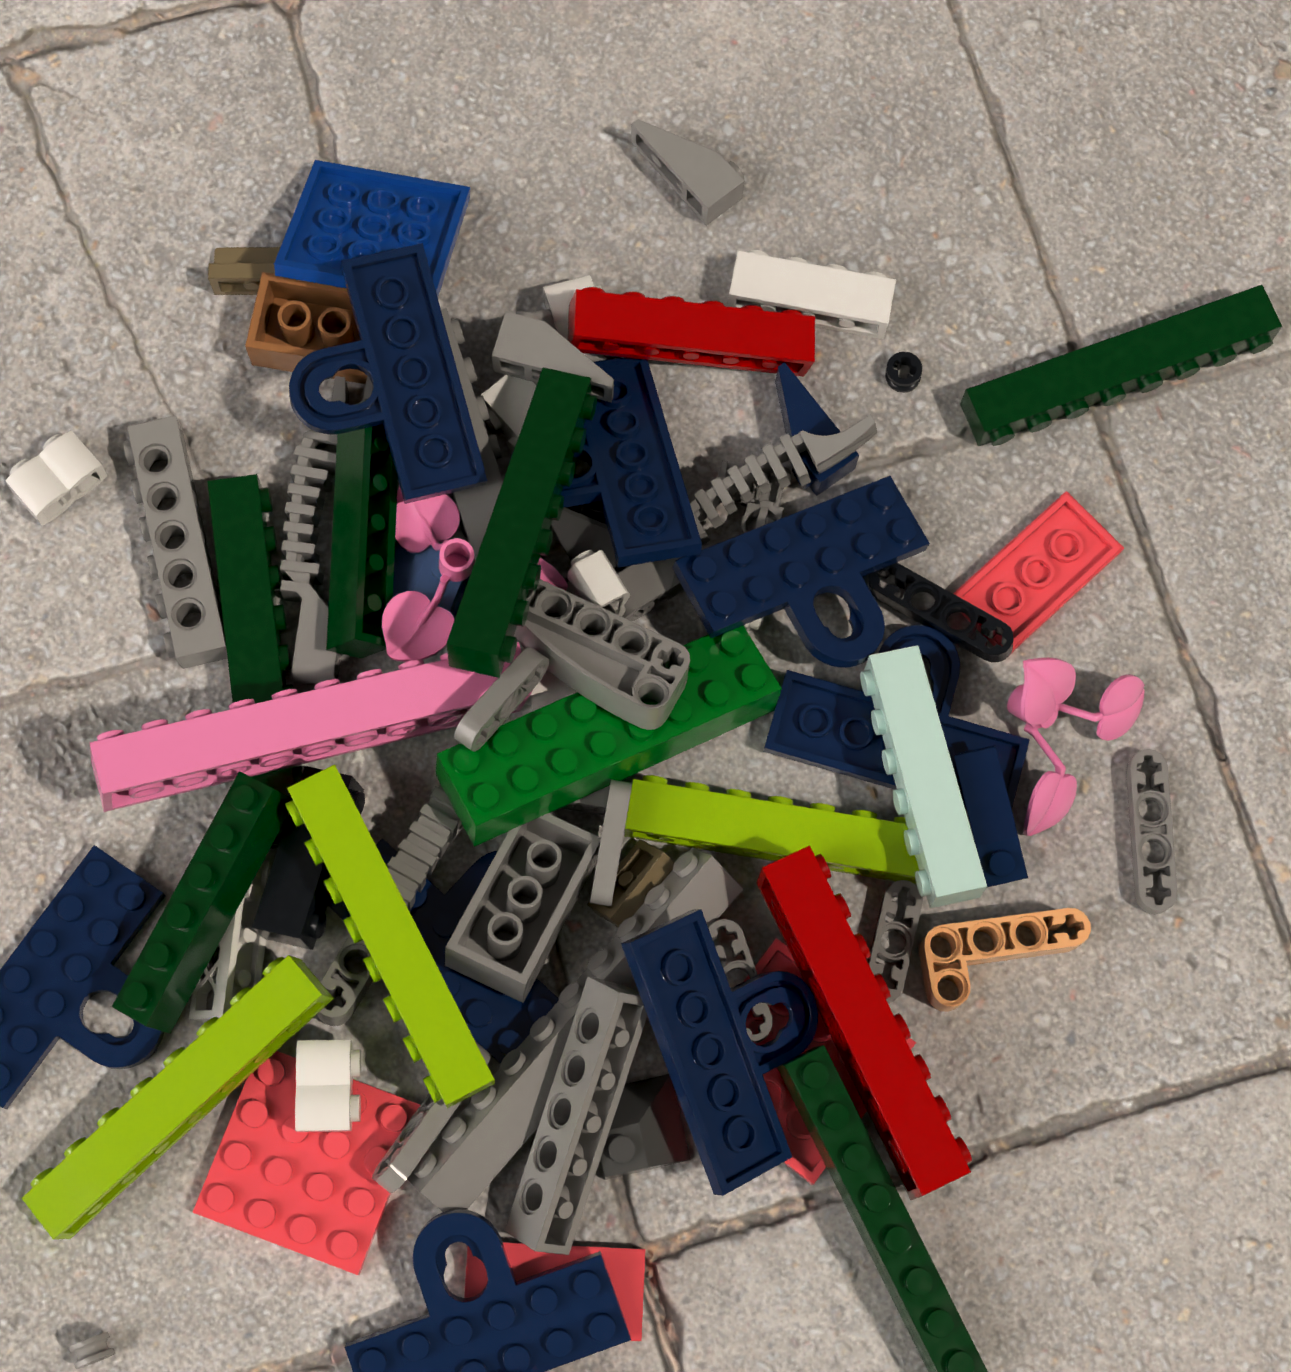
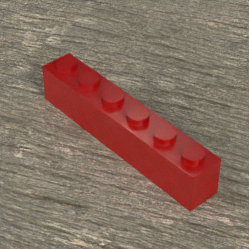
(690, 332)

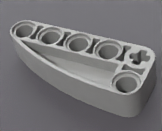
(598, 664)

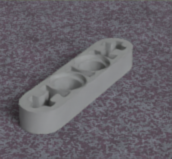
(1157, 831)
(415, 1140)

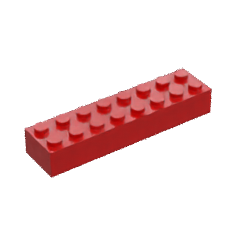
(862, 1024)

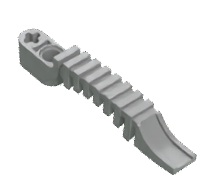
(300, 568)
(656, 581)
(409, 870)

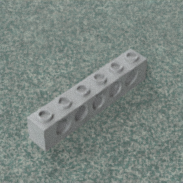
(165, 441)
(577, 1117)

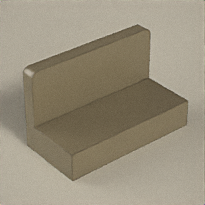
(240, 269)
(636, 876)

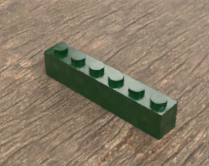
(362, 542)
(203, 904)

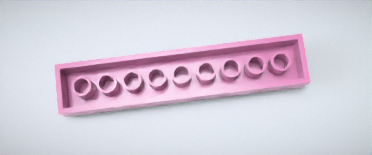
(283, 731)

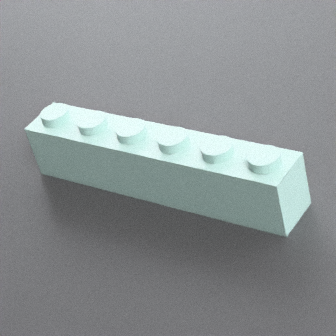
(923, 777)

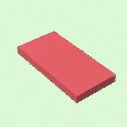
(1041, 569)
(624, 1266)

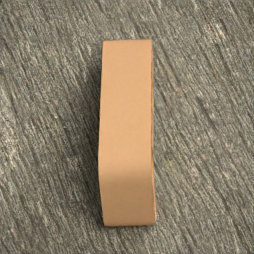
(1005, 947)

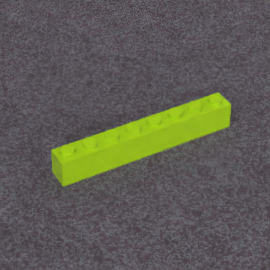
(768, 829)
(391, 937)
(176, 1097)

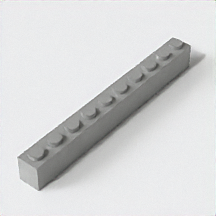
(508, 1113)

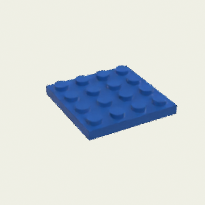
(367, 212)

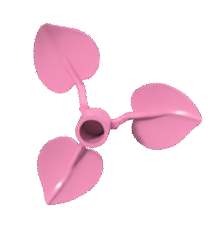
(410, 622)
(1037, 703)

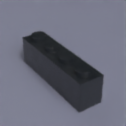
(295, 890)

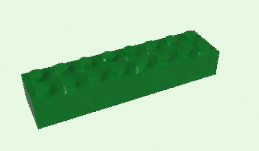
(579, 746)

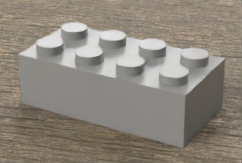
(522, 904)

